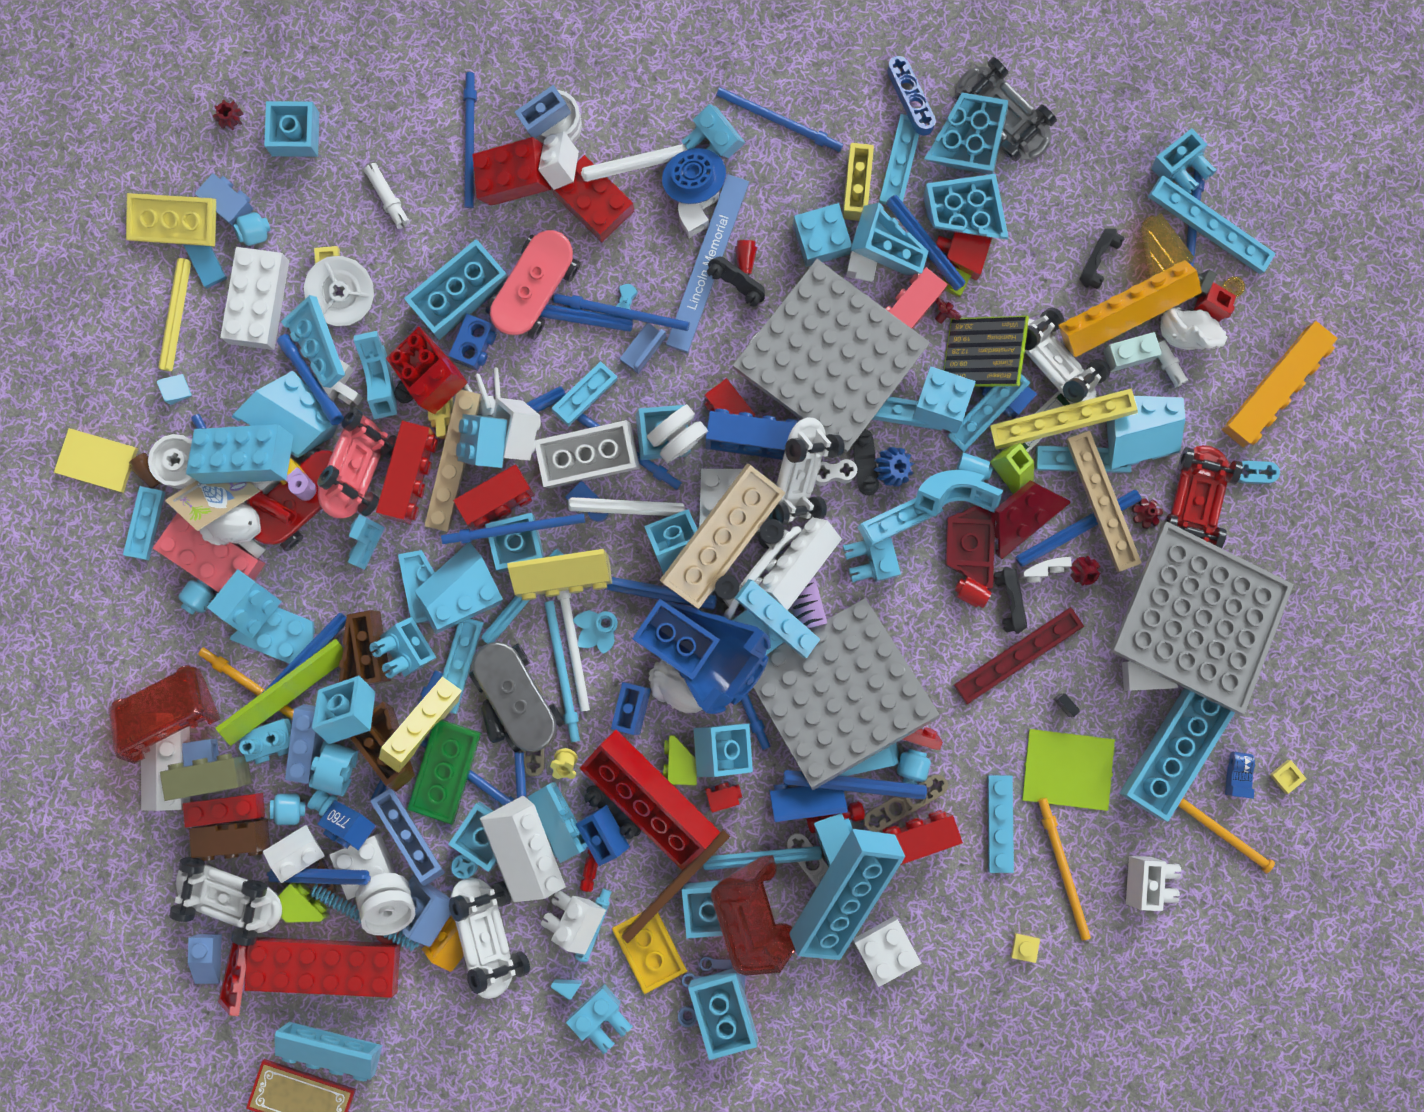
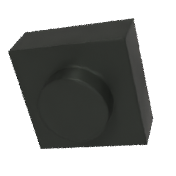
(1206, 280)

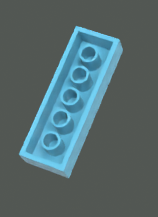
(1176, 754)
(846, 894)

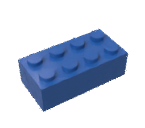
(748, 434)

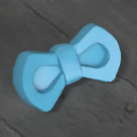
(627, 293)

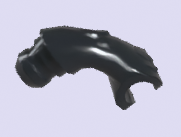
(494, 728)

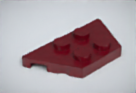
(1024, 515)
(971, 544)

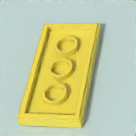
(171, 219)

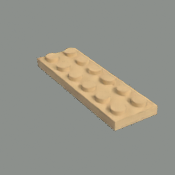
(722, 536)

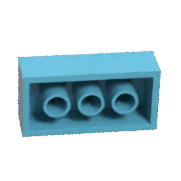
(457, 289)
(240, 454)

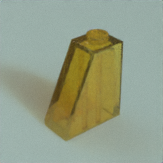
(1162, 245)

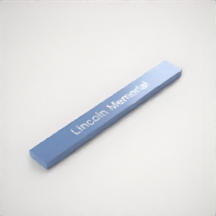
(712, 247)

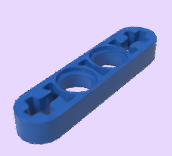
(907, 96)

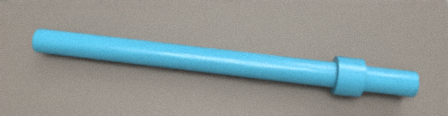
(570, 715)

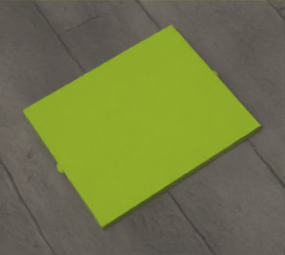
(1068, 769)

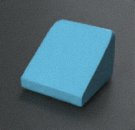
(174, 389)
(566, 987)

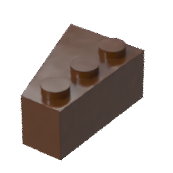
(357, 659)
(369, 743)
(229, 839)

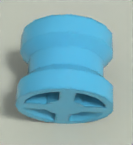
(321, 802)
(460, 867)

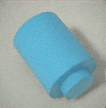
(975, 464)

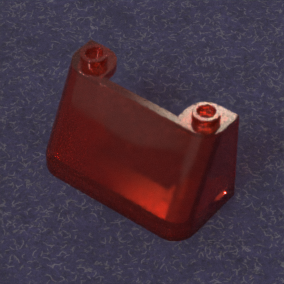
(160, 712)
(747, 920)

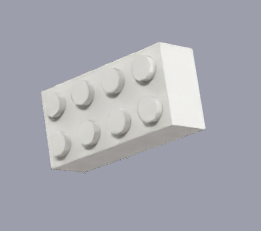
(255, 298)
(587, 454)

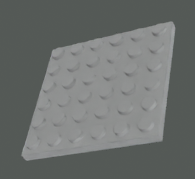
(831, 354)
(1202, 618)
(844, 697)

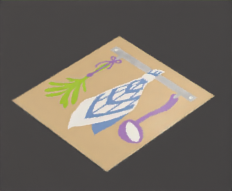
(207, 502)

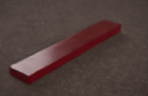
(1018, 655)

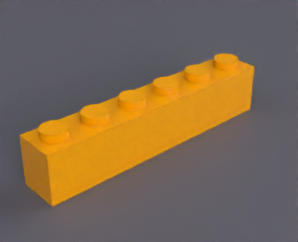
(1130, 308)
(1279, 384)

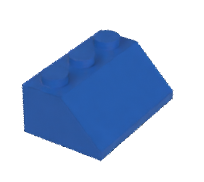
(676, 639)
(804, 802)

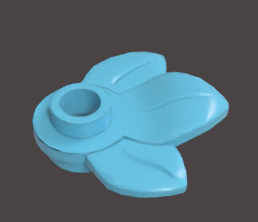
(593, 632)

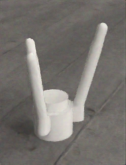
(487, 402)

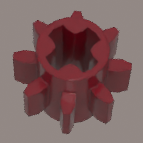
(228, 114)
(1085, 570)

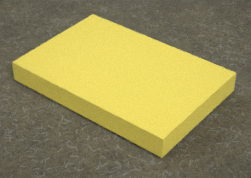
(95, 460)

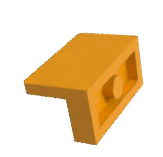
(446, 948)

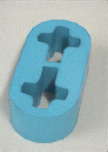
(1257, 478)

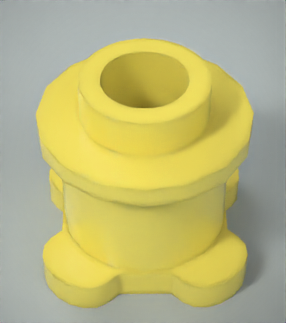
(564, 764)

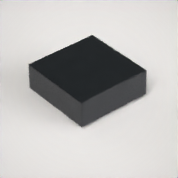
(1066, 705)

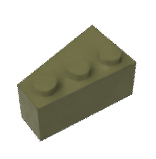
(205, 776)

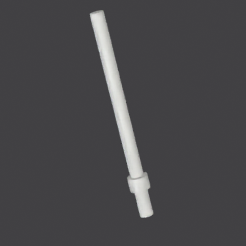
(574, 650)

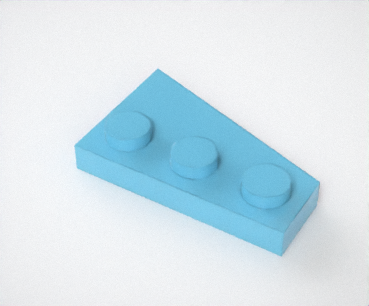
(415, 572)

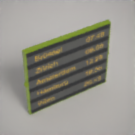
(987, 349)

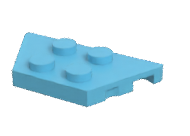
(280, 636)

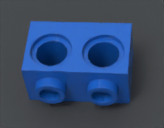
(466, 341)

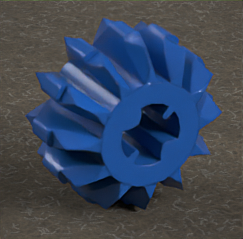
(894, 466)

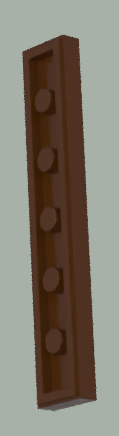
(674, 887)

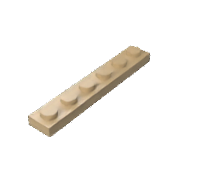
(450, 469)
(1103, 501)

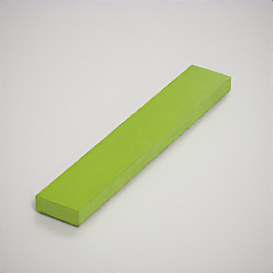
(281, 693)

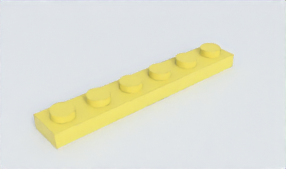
(1064, 419)

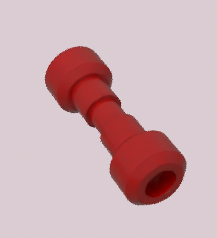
(855, 812)

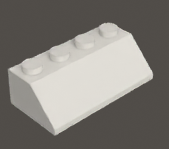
(161, 755)
(522, 851)

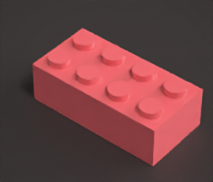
(204, 560)

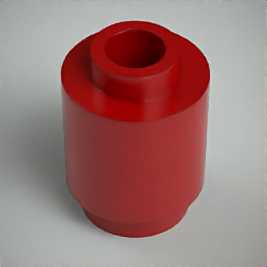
(972, 592)

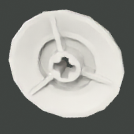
(340, 272)

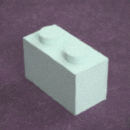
(1132, 352)

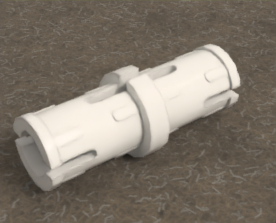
(1171, 365)

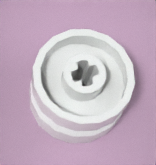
(570, 125)
(679, 436)
(169, 461)
(385, 904)

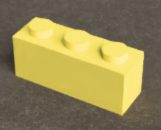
(857, 180)

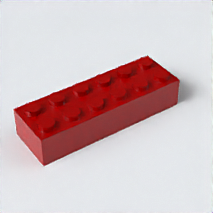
(649, 800)
(323, 967)

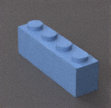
(407, 837)

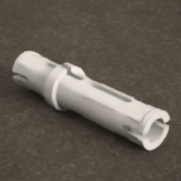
(391, 204)

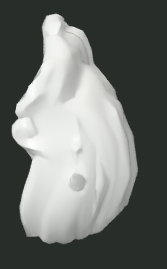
(1192, 329)
(233, 526)
(671, 688)

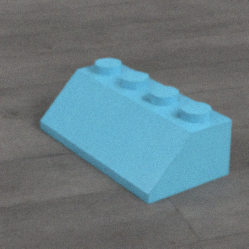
(327, 1050)

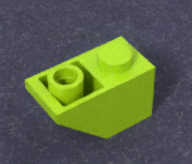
(1014, 466)
(681, 764)
(300, 906)

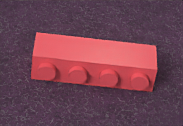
(918, 298)

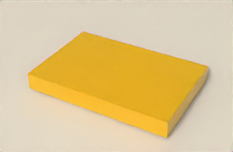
(651, 953)

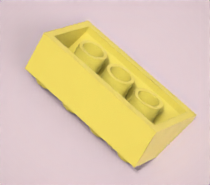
(560, 573)

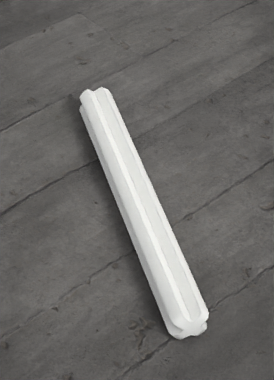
(631, 163)
(624, 506)

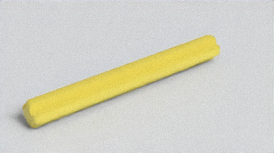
(174, 314)

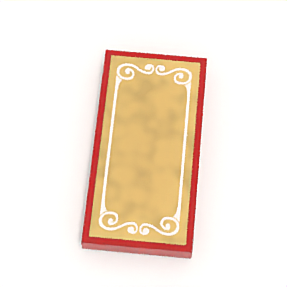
(292, 1090)

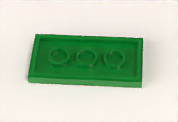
(444, 771)

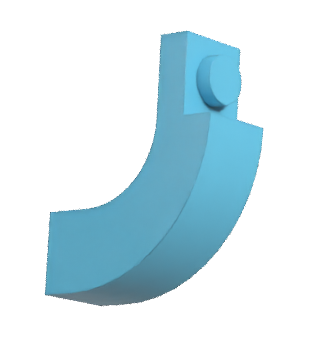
(378, 375)
(956, 486)

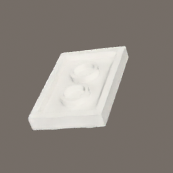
(713, 486)

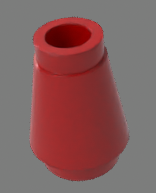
(745, 255)

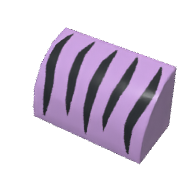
(809, 607)

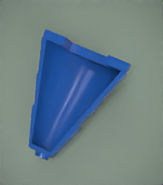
(732, 665)

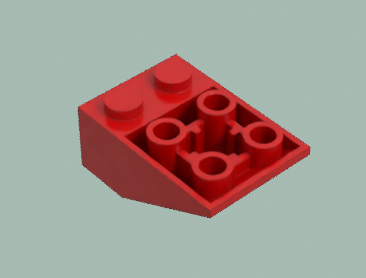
(426, 371)

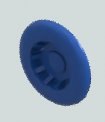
(692, 169)

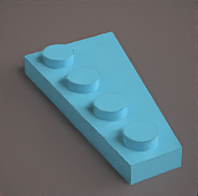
(312, 334)

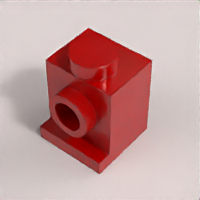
(1217, 302)
(723, 796)

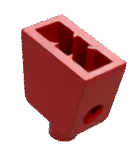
(966, 251)

